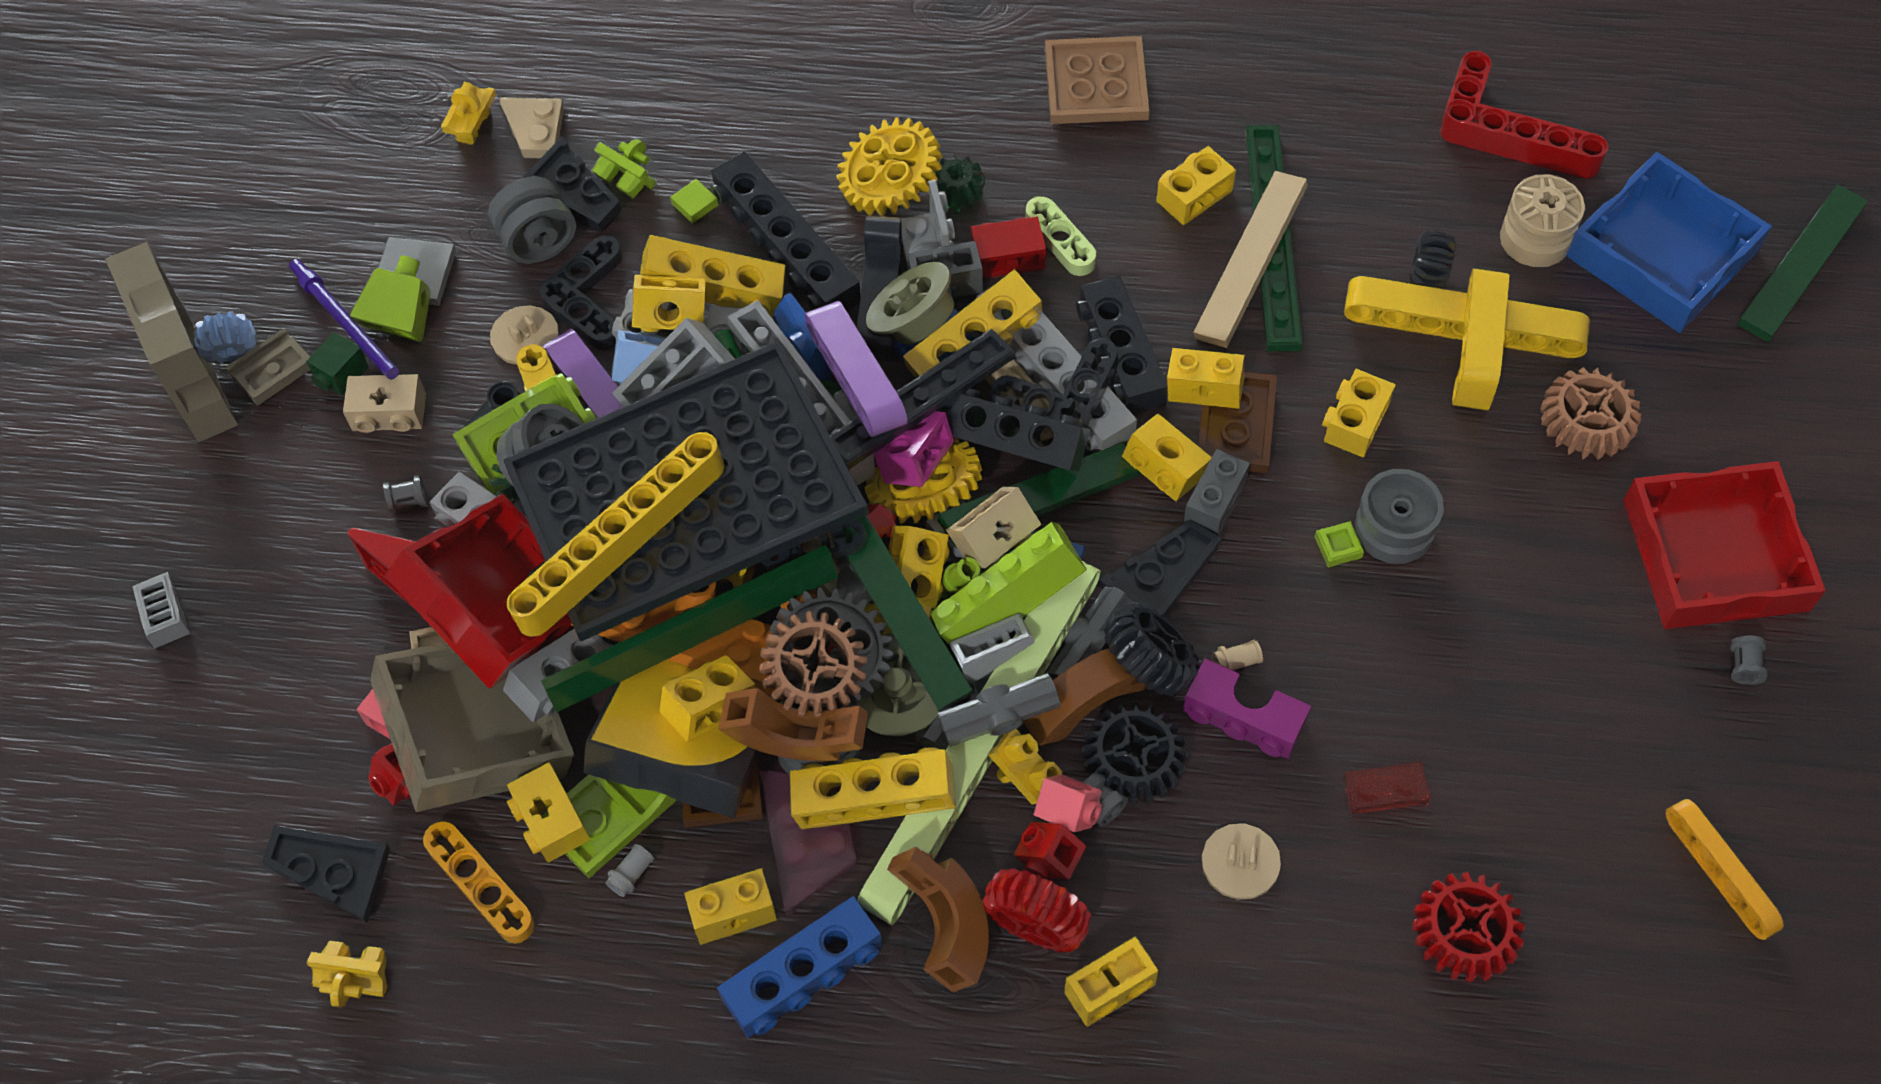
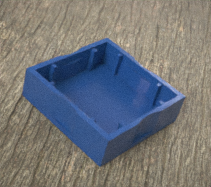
(1668, 242)

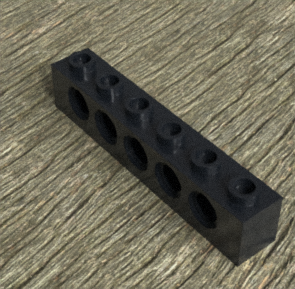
(784, 234)

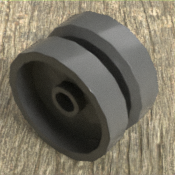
(531, 219)
(533, 428)
(1398, 516)

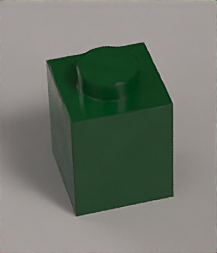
(335, 362)

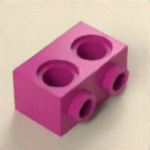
(916, 452)

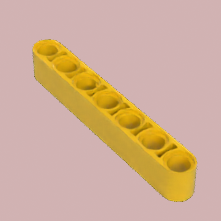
(1443, 315)
(695, 467)

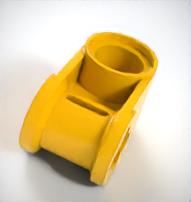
(534, 365)

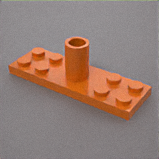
(740, 643)

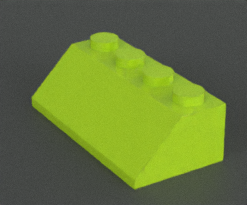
(1011, 585)

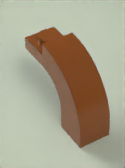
(1080, 692)
(767, 727)
(957, 915)

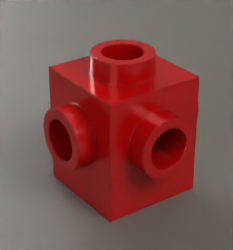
(386, 776)
(1049, 850)

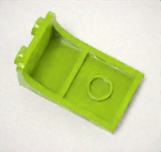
(480, 438)
(611, 818)

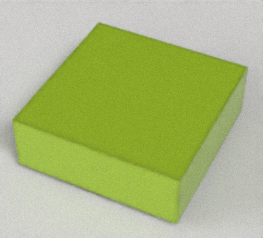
(694, 201)
(1339, 544)

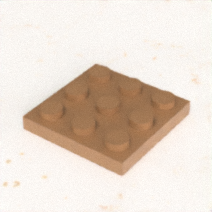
(1096, 80)

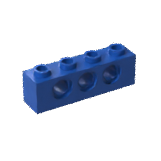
(844, 923)

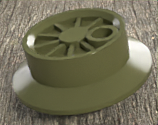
(913, 304)
(901, 702)

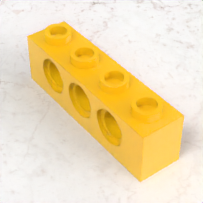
(728, 270)
(1008, 293)
(891, 798)

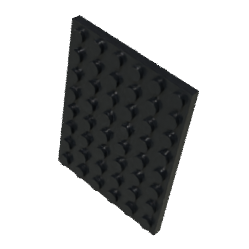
(775, 491)

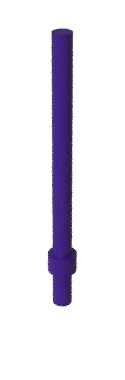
(313, 284)

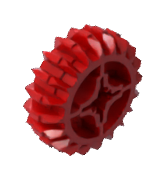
(1451, 899)
(1036, 910)

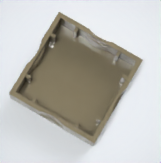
(169, 342)
(455, 732)

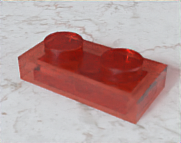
(1386, 787)

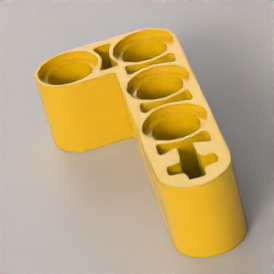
(1482, 340)

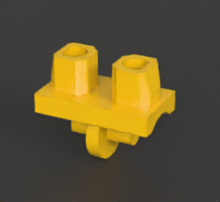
(468, 111)
(1021, 764)
(346, 976)

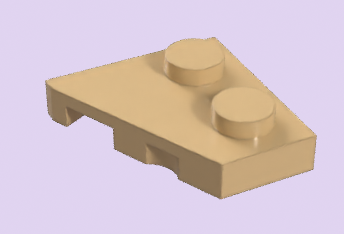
(534, 123)

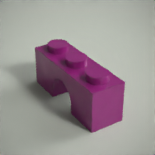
(1272, 727)

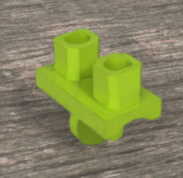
(634, 176)

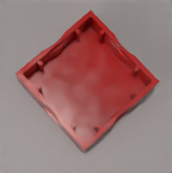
(1722, 545)
(463, 584)

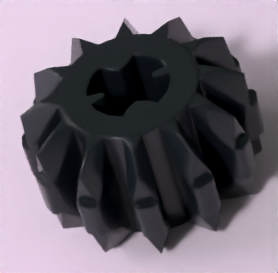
(1433, 259)

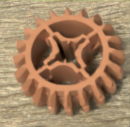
(1599, 400)
(820, 631)

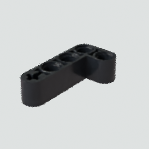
(882, 265)

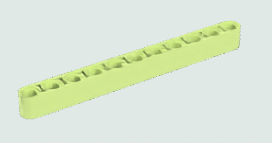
(1049, 625)

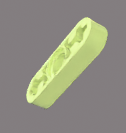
(1063, 249)

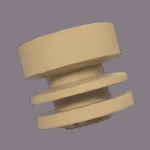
(1541, 220)

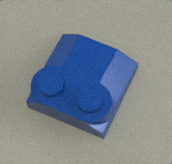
(791, 321)

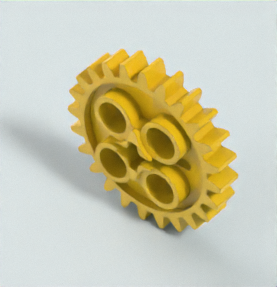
(889, 166)
(947, 484)

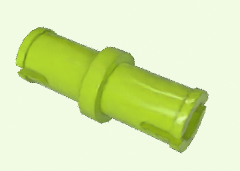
(958, 576)

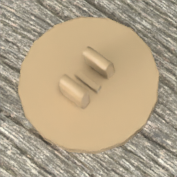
(520, 328)
(1241, 861)

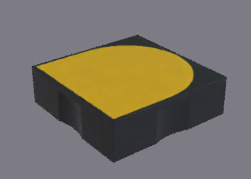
(644, 751)

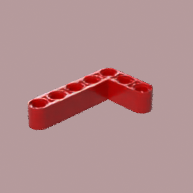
(1515, 134)

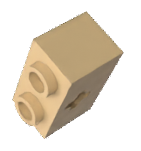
(384, 403)
(975, 530)

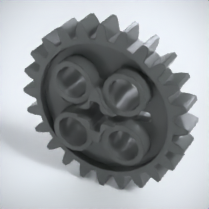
(865, 631)

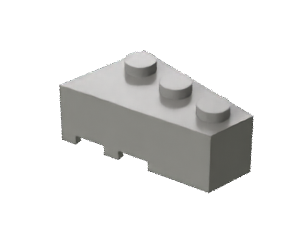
(681, 356)

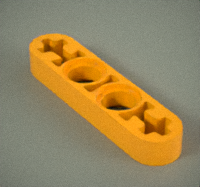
(1724, 869)
(478, 881)

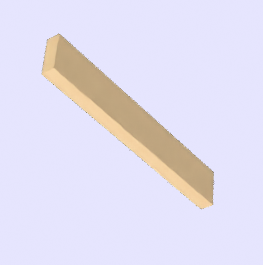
(1250, 259)

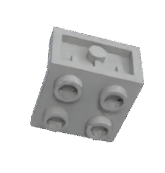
(930, 229)

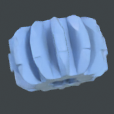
(224, 337)

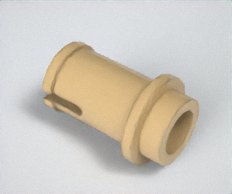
(1239, 655)

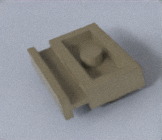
(269, 367)

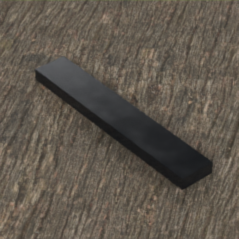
(928, 394)

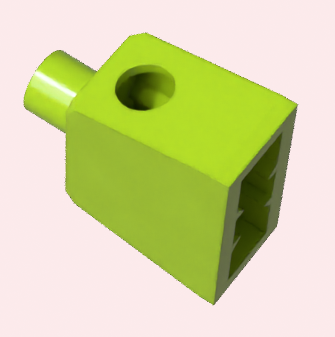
(394, 301)

